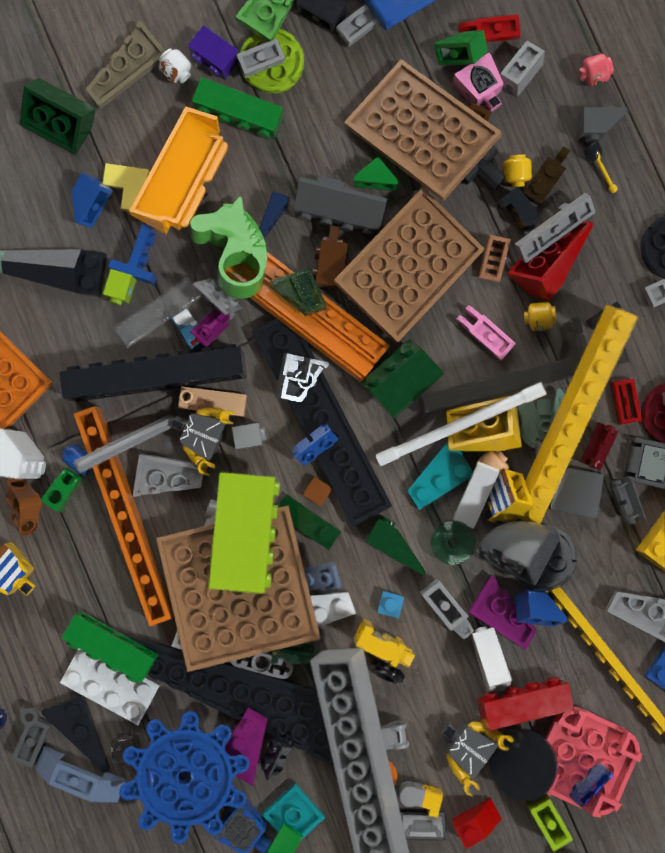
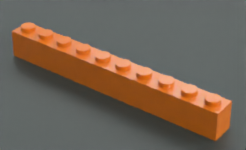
(126, 519)

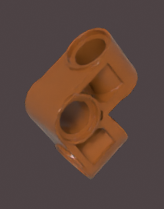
(24, 505)

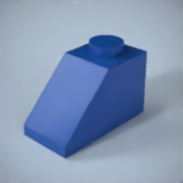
(89, 199)
(538, 609)

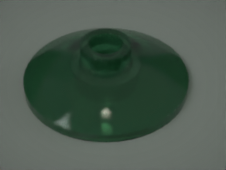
(464, 542)

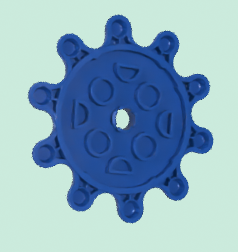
(180, 801)

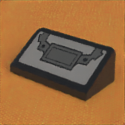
(421, 826)

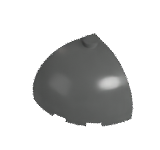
(519, 548)

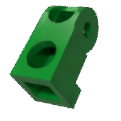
(61, 490)

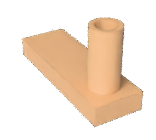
(201, 398)

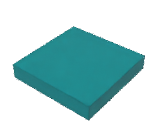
(295, 810)

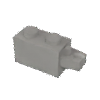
(447, 608)

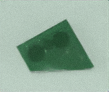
(295, 654)

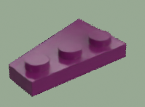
(498, 611)
(247, 741)

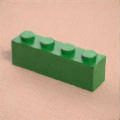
(238, 108)
(110, 647)

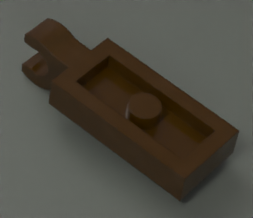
(546, 177)

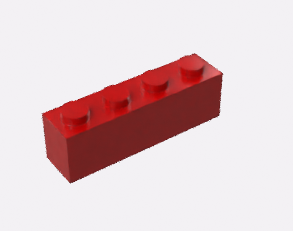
(525, 703)

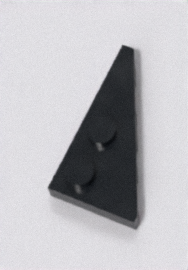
(77, 725)

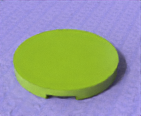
(283, 75)

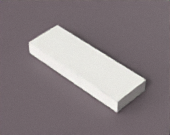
(476, 494)

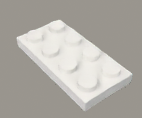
(110, 687)

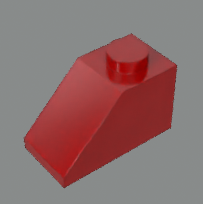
(476, 823)

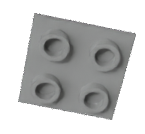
(212, 293)

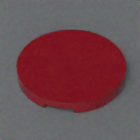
(654, 414)

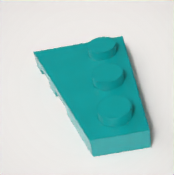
(440, 476)

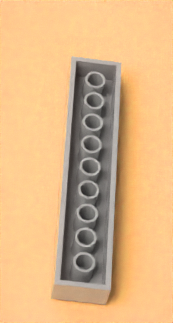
(358, 751)

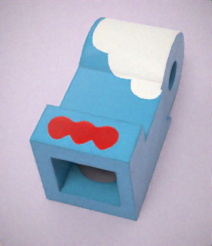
(186, 323)

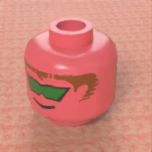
(596, 69)

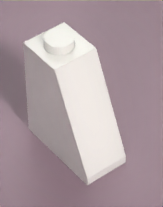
(491, 660)

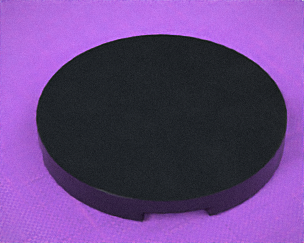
(654, 247)
(559, 567)
(527, 767)

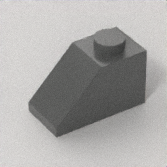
(598, 121)

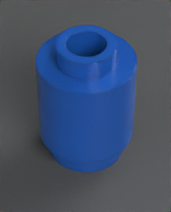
(73, 453)

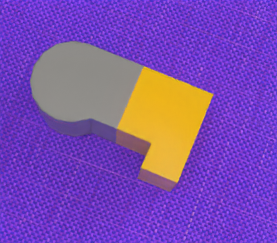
(421, 795)

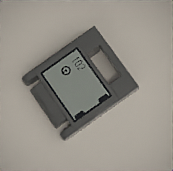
(647, 463)

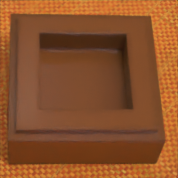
(317, 491)

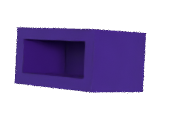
(213, 53)

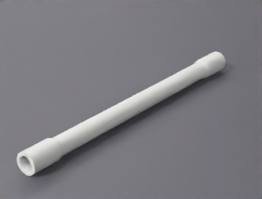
(525, 396)

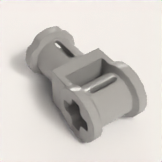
(390, 738)

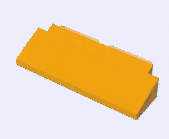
(178, 176)

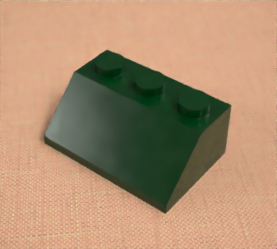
(56, 115)
(402, 378)

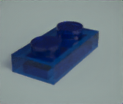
(586, 789)

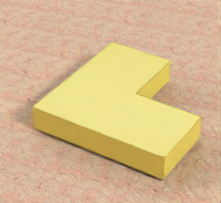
(125, 178)

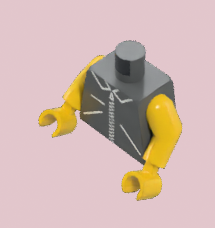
(202, 434)
(470, 749)

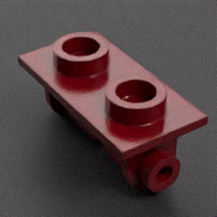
(599, 446)

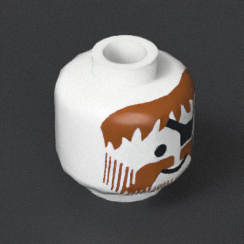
(174, 66)

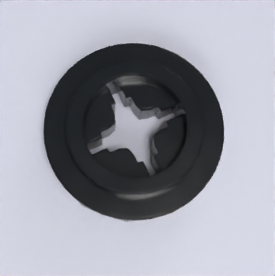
(387, 672)

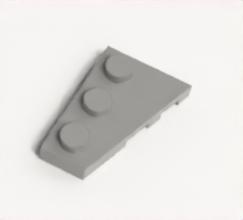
(165, 474)
(640, 611)

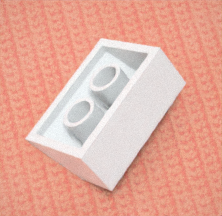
(19, 456)

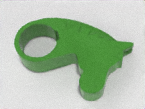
(243, 243)

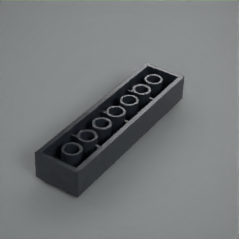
(153, 374)

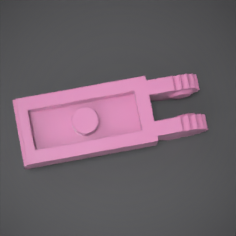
(487, 333)

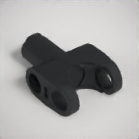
(486, 171)

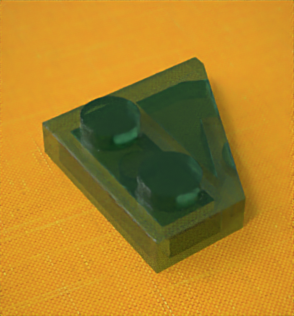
(300, 291)

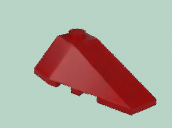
(549, 269)

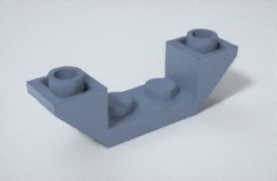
(323, 576)
(76, 780)

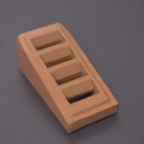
(503, 253)

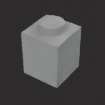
(248, 436)

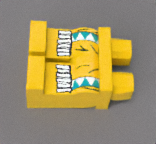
(383, 645)

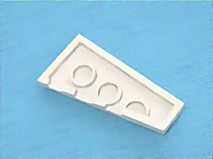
(332, 607)

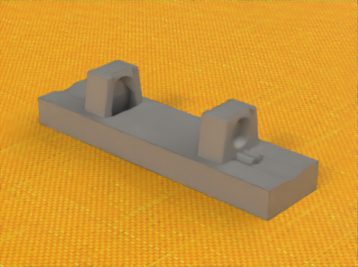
(555, 227)

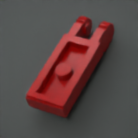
(495, 28)

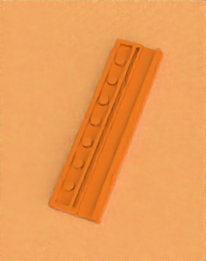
(329, 331)

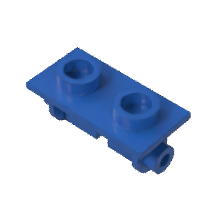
(322, 439)

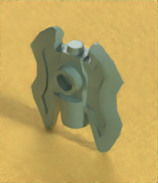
(539, 419)

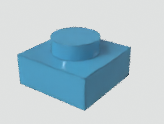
(390, 604)

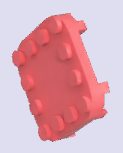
(585, 741)

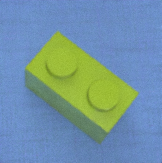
(549, 822)

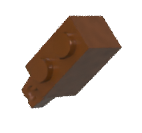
(331, 260)

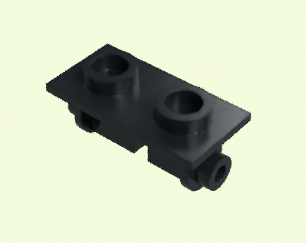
(276, 754)

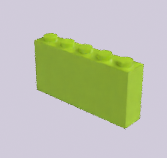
(244, 533)

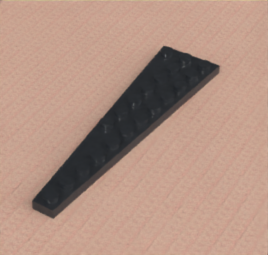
(231, 690)

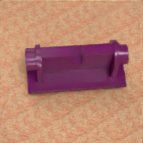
(211, 327)

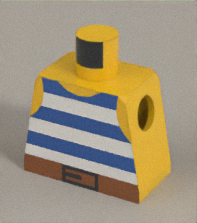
(508, 497)
(14, 571)

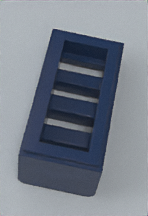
(276, 207)

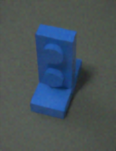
(139, 257)

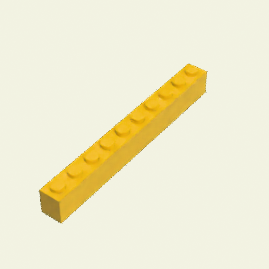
(576, 408)

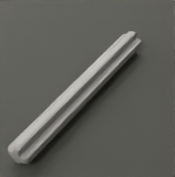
(124, 443)

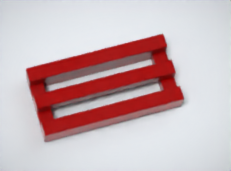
(618, 405)

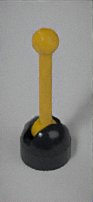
(594, 153)

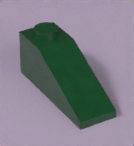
(311, 523)
(391, 542)

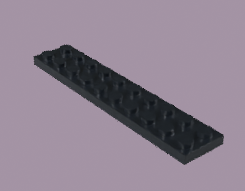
(344, 461)

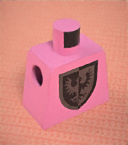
(480, 82)

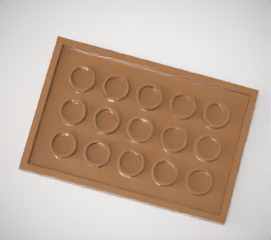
(423, 129)
(409, 265)

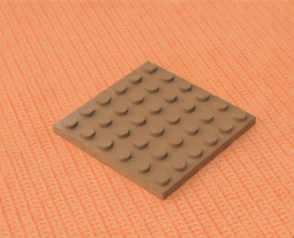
(236, 624)

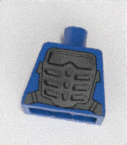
(244, 829)

